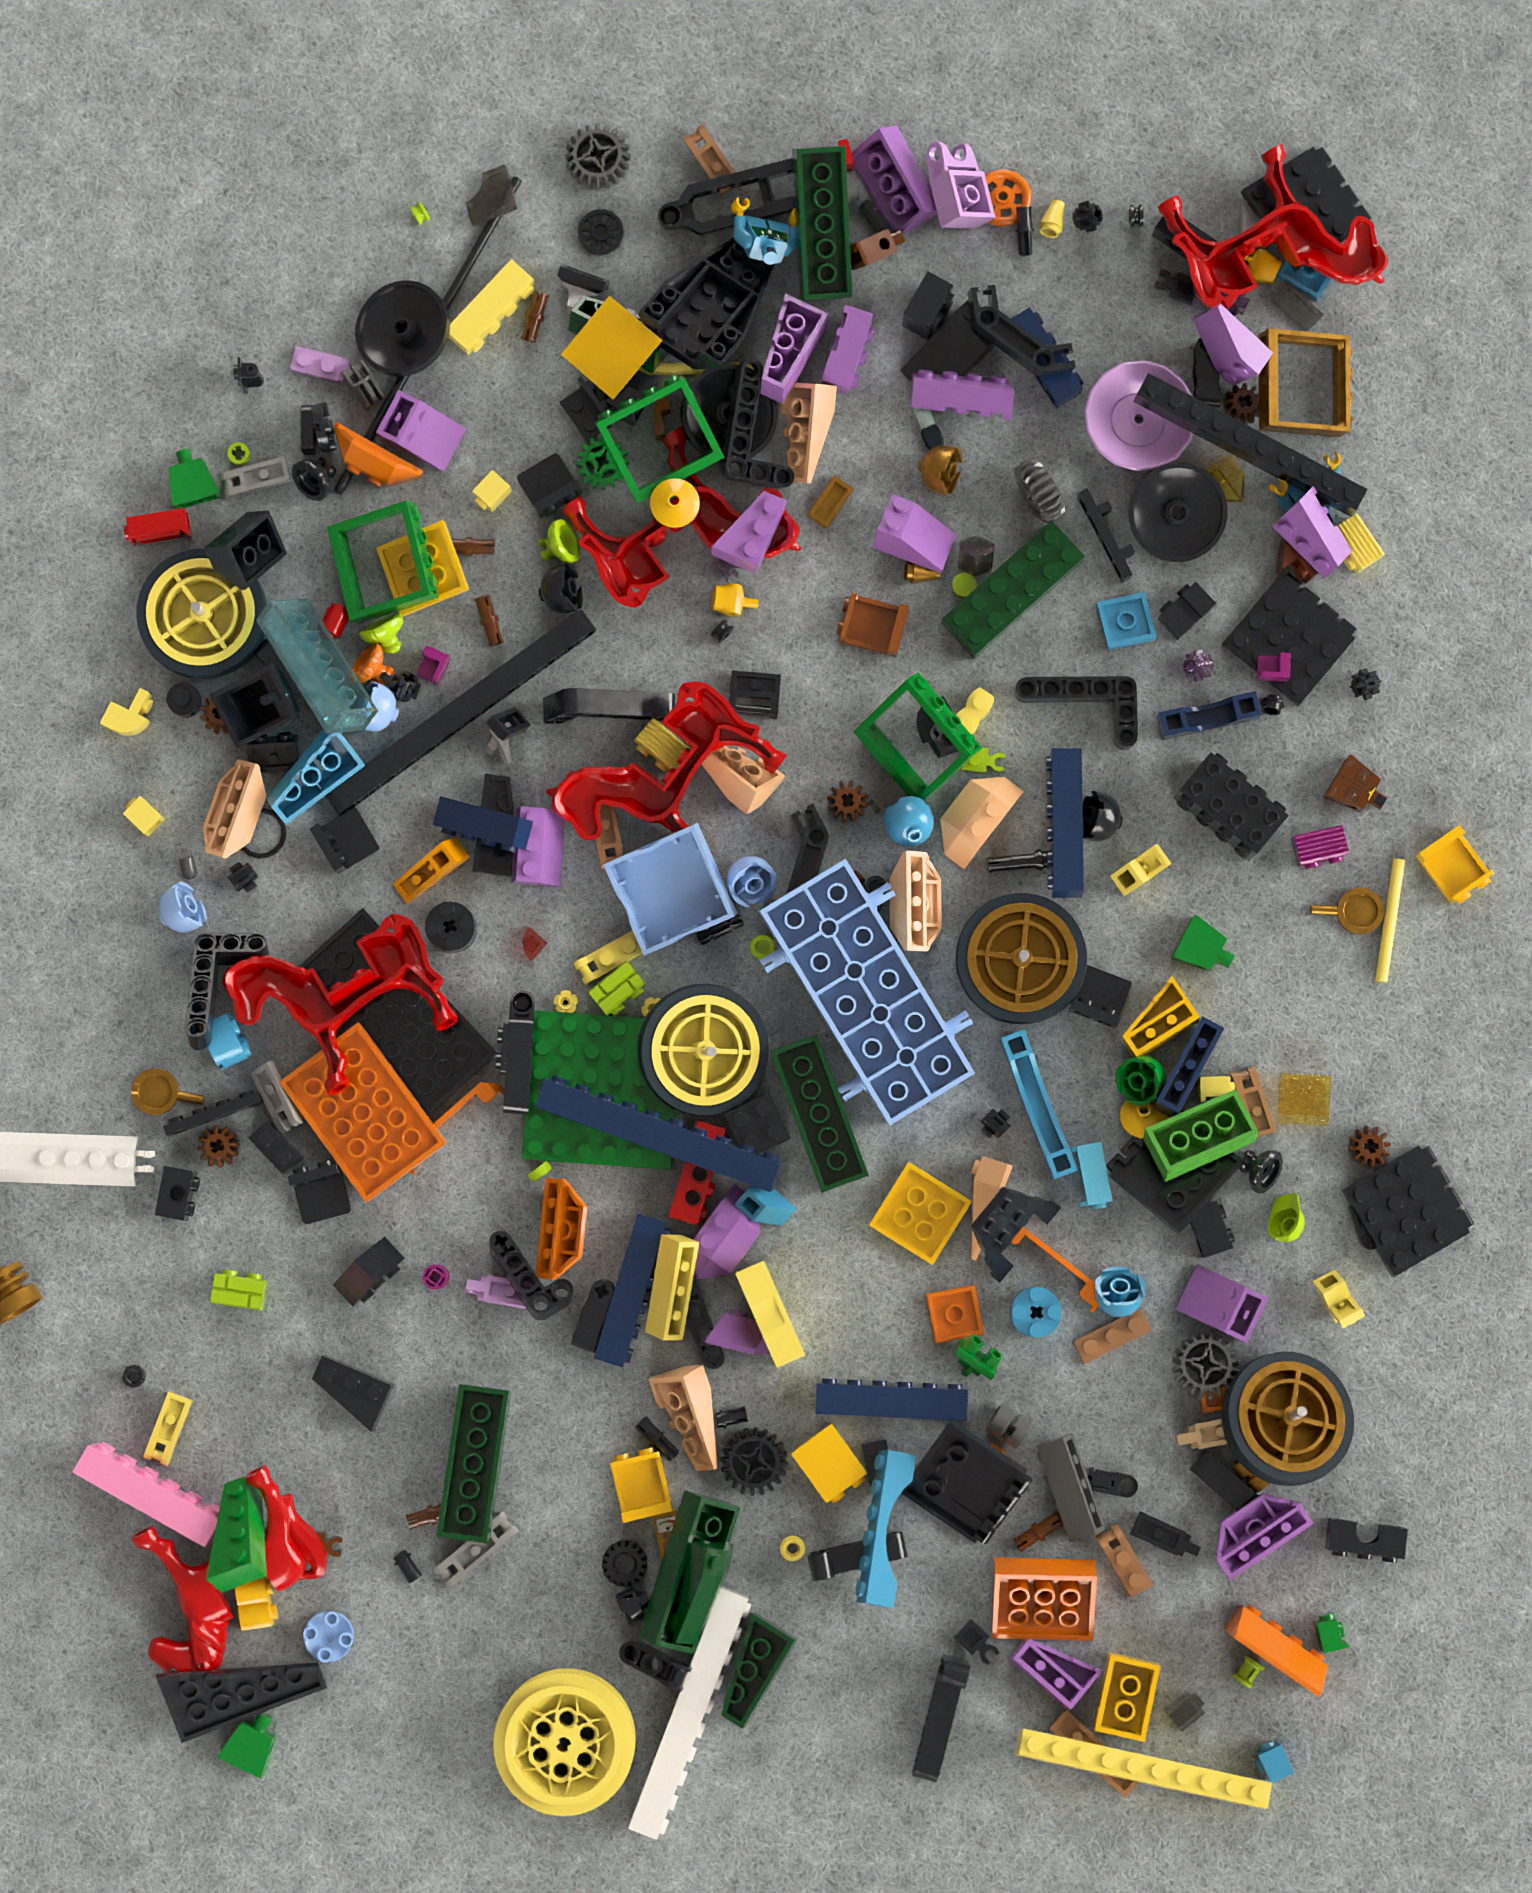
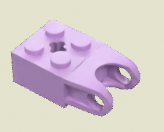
(958, 187)

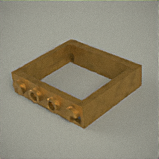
(1341, 383)

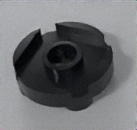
(324, 427)

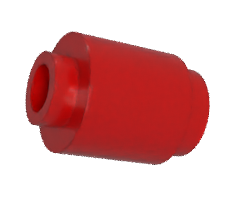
(335, 619)

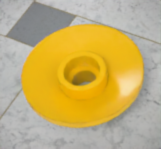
(679, 514)
(1135, 1122)

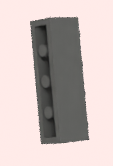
(1070, 1487)

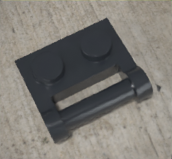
(755, 686)

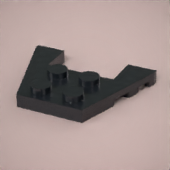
(1003, 1220)

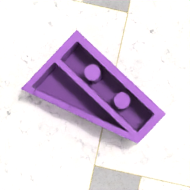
(751, 533)
(1313, 534)
(1054, 1672)

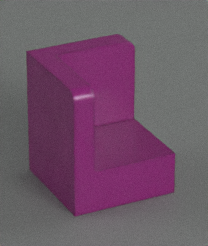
(433, 665)
(1273, 667)

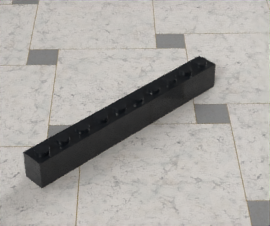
(1249, 444)

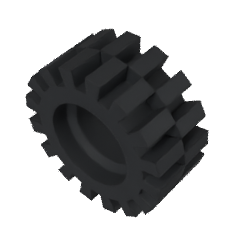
(617, 1577)

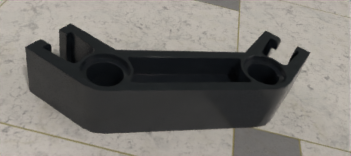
(1013, 338)
(810, 854)

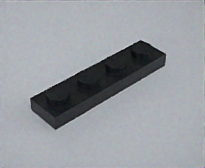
(202, 1115)

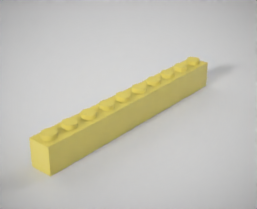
(1143, 1768)

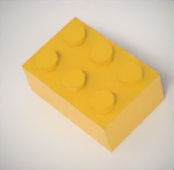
(1126, 1696)

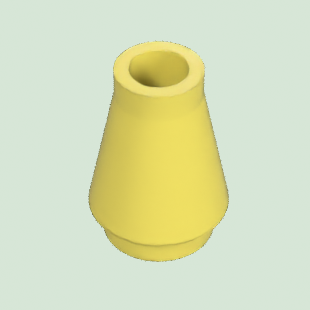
(1052, 221)

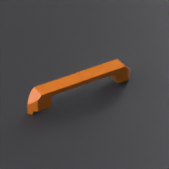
(483, 1090)
(1087, 1292)

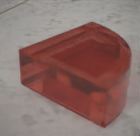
(533, 944)

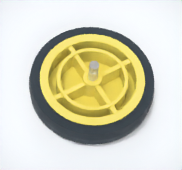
(198, 618)
(703, 1049)

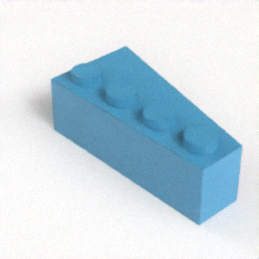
(314, 775)

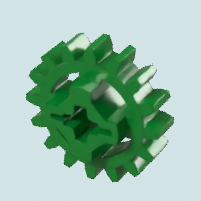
(593, 458)

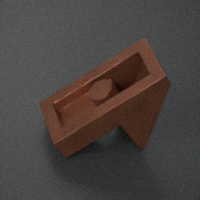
(1289, 556)

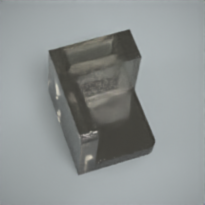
(976, 555)

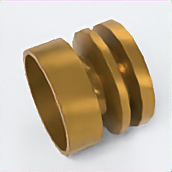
(13, 1296)

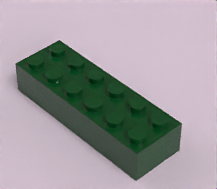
(822, 222)
(1012, 589)
(819, 1113)
(473, 1464)
(697, 1520)

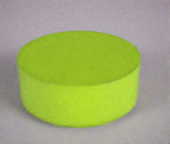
(963, 584)
(761, 946)
(539, 1171)

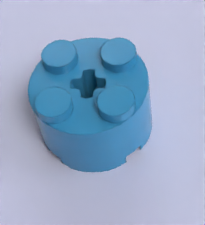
(226, 1043)
(1050, 1312)

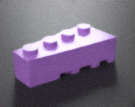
(793, 343)
(962, 393)

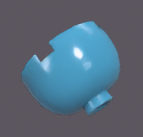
(909, 821)
(1119, 1291)

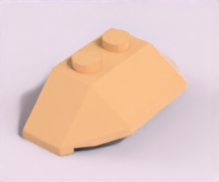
(234, 810)
(976, 816)
(917, 903)

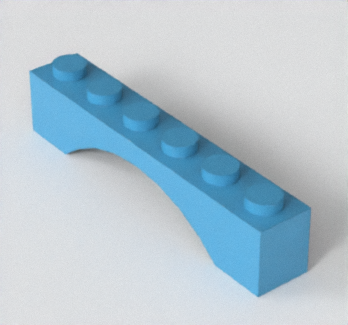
(1037, 1104)
(877, 1580)

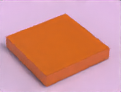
(954, 1314)

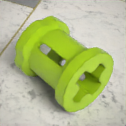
(1248, 1672)

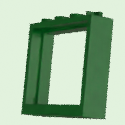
(630, 406)
(347, 573)
(890, 757)

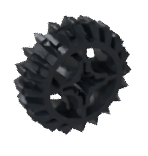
(762, 1440)

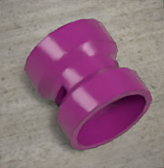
(438, 1274)

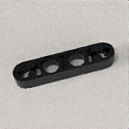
(703, 1321)

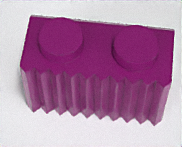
(1320, 846)

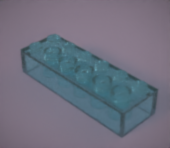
(317, 665)

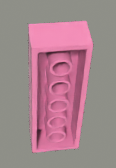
(148, 1492)

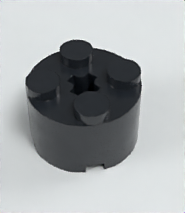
(449, 913)

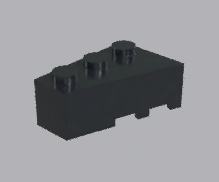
(354, 1389)

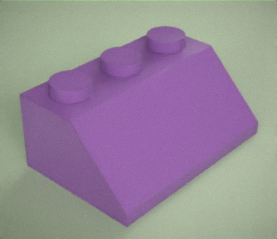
(544, 851)

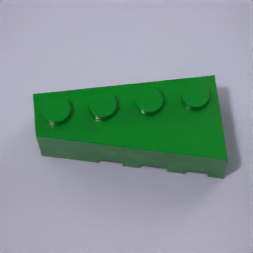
(238, 1538)

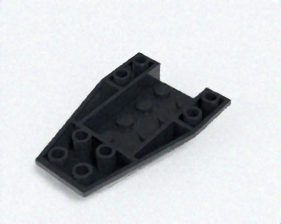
(708, 306)

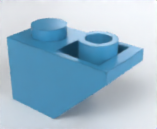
(765, 1206)

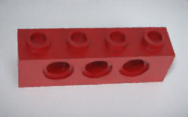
(680, 1208)

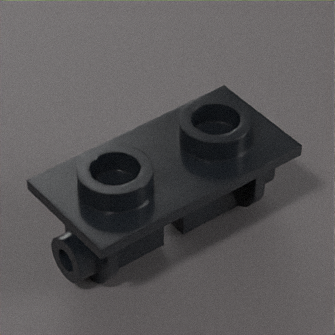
(247, 375)

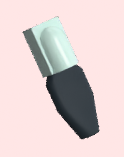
(929, 431)

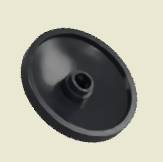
(402, 328)
(713, 395)
(1177, 512)

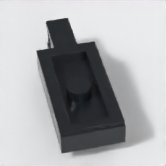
(1163, 1535)

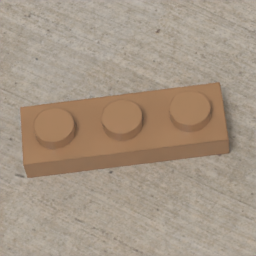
(1111, 1336)

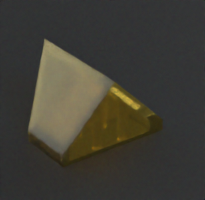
(1230, 478)

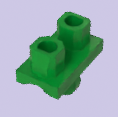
(975, 1360)

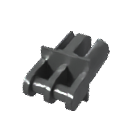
(366, 388)

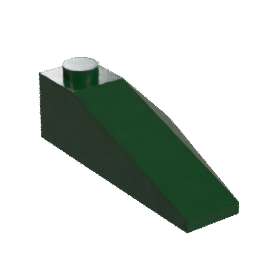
(703, 1578)

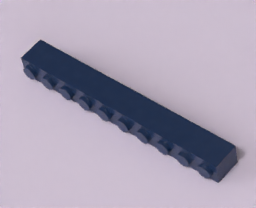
(658, 1134)

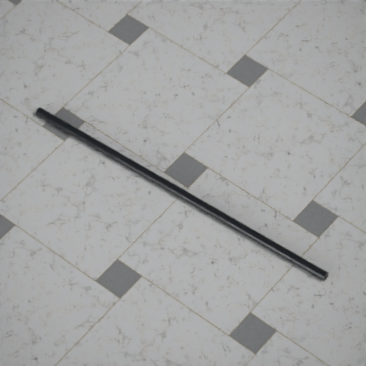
(448, 299)

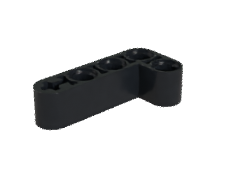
(526, 1274)
(846, 1558)

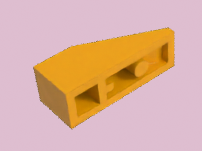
(431, 869)

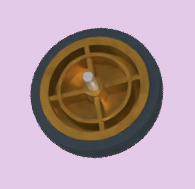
(1021, 958)
(1287, 1418)

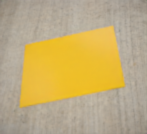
(611, 347)

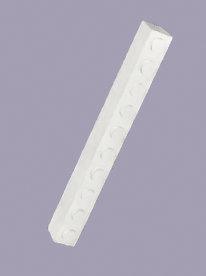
(688, 1713)

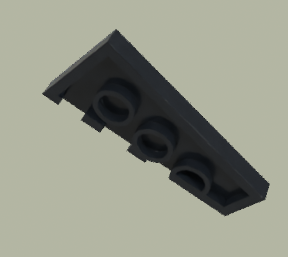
(496, 797)

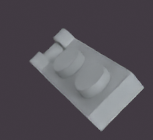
(255, 477)
(275, 1097)

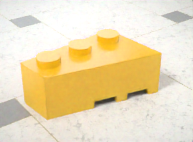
(1161, 1021)

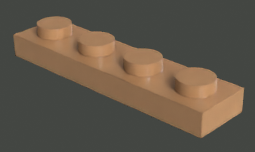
(1070, 1727)

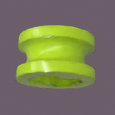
(419, 213)
(233, 459)

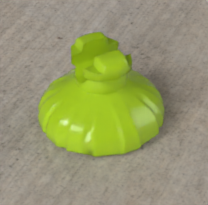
(560, 543)
(384, 633)

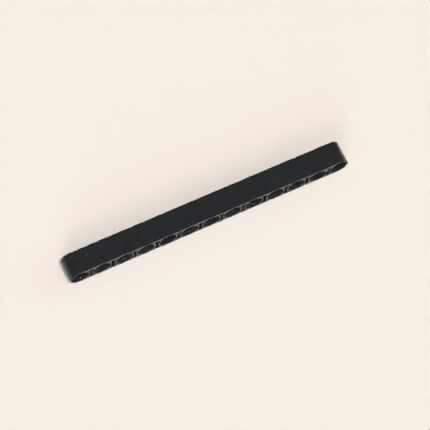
(461, 711)

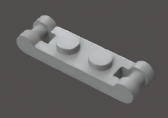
(473, 1553)

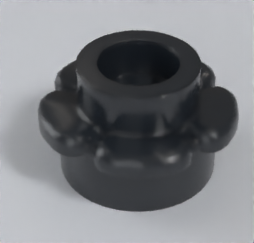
(1271, 705)

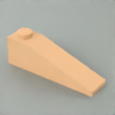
(808, 418)
(741, 778)
(988, 1180)
(689, 1403)

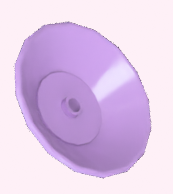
(1112, 423)

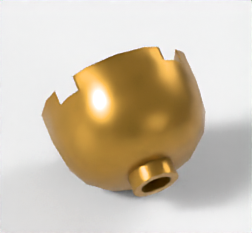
(940, 467)

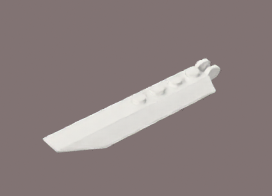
(70, 1159)

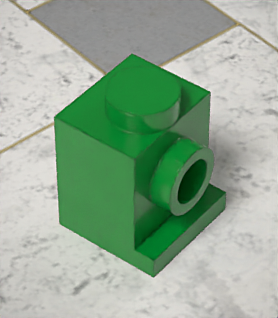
(1330, 1633)

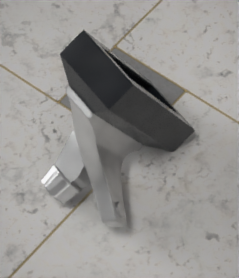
(580, 283)
(503, 727)

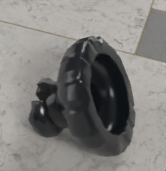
(313, 478)
(1263, 1169)

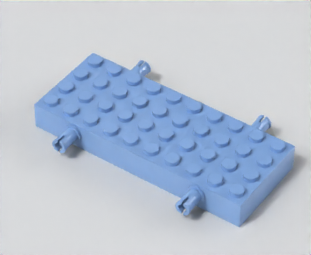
(866, 992)

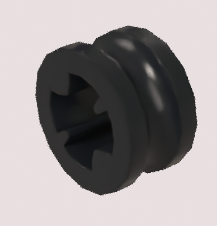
(1136, 215)
(722, 631)

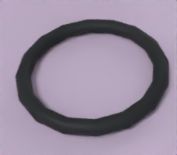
(280, 844)

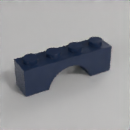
(1207, 717)

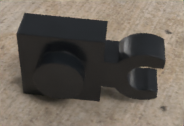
(1180, 287)
(974, 1639)

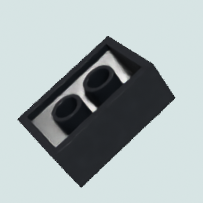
(246, 549)

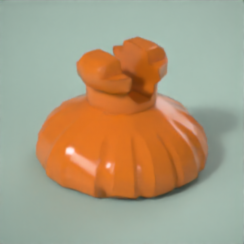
(370, 664)

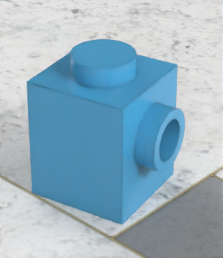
(1273, 1761)

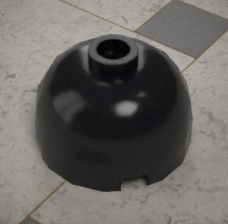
(560, 590)
(1100, 816)

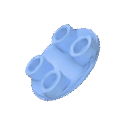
(328, 1636)

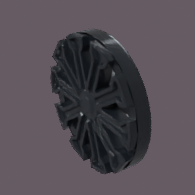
(600, 231)

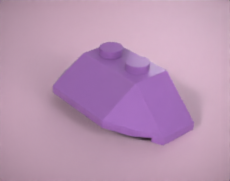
(724, 1238)
(1258, 1531)

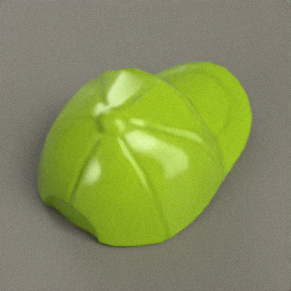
(1286, 1219)

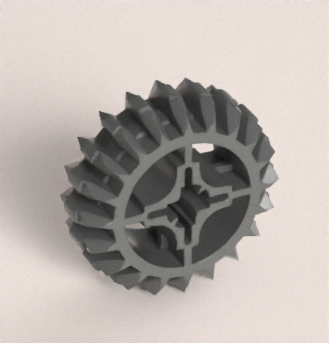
(605, 152)
(1039, 490)
(1193, 1363)

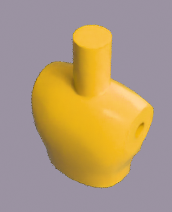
(1263, 266)
(730, 600)

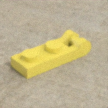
(609, 957)
(168, 1427)

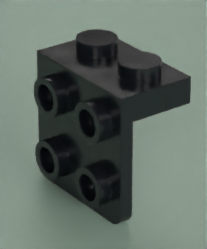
(549, 485)
(320, 1192)

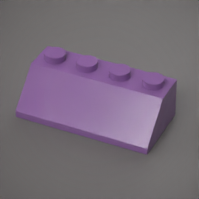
(894, 179)

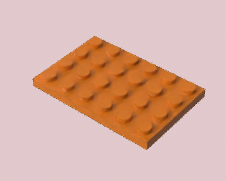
(372, 1125)

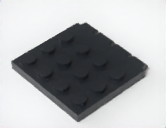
(1315, 188)
(1292, 624)
(1177, 1199)
(1408, 1209)
(967, 1483)

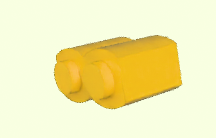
(255, 1604)

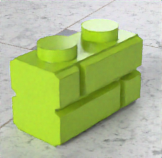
(617, 989)
(238, 1290)

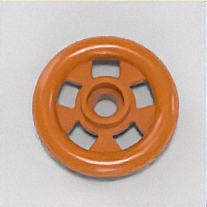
(1020, 187)

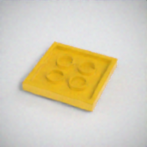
(402, 573)
(920, 1213)

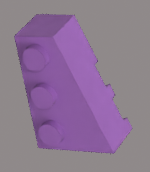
(849, 349)

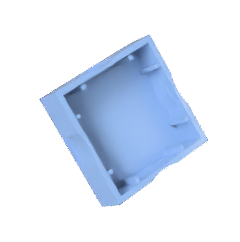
(670, 889)

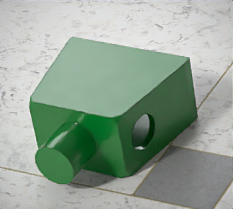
(191, 482)
(1202, 946)
(250, 1746)

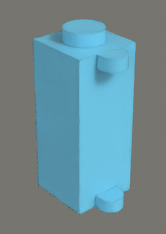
(1093, 1175)

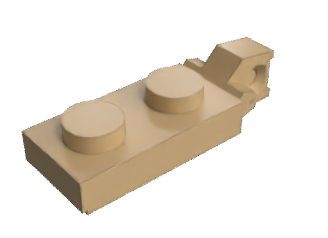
(1203, 1435)

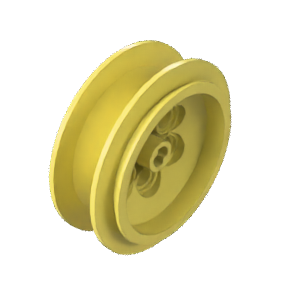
(593, 1705)

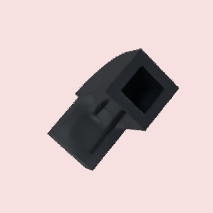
(932, 734)

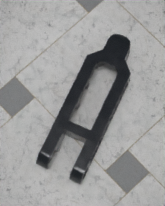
(680, 212)

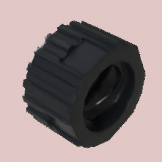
(126, 1379)

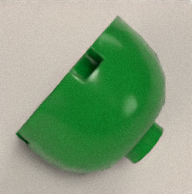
(1140, 1079)

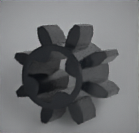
(1087, 216)
(1365, 684)
(405, 686)
(243, 877)
(995, 1123)

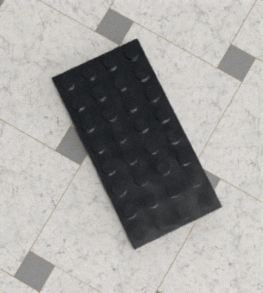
(401, 1024)

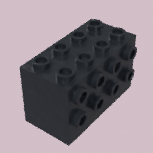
(1231, 806)

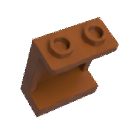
(872, 624)

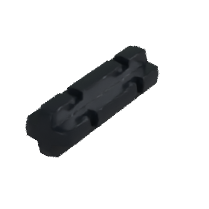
(874, 217)
(719, 929)

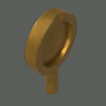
(1357, 910)
(158, 1092)

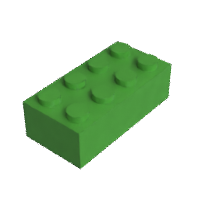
(1200, 1135)

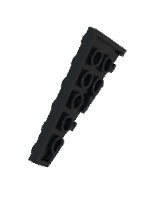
(222, 1697)

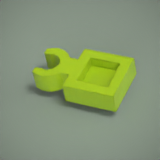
(982, 760)

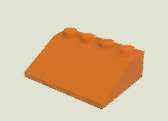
(1043, 1599)
(1279, 1650)

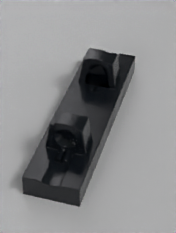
(1095, 516)

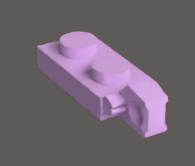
(319, 364)
(496, 1291)

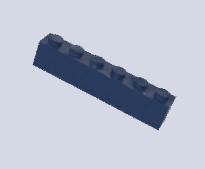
(1066, 823)
(630, 1291)
(891, 1401)

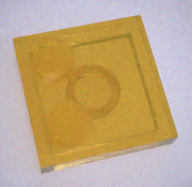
(1304, 1099)

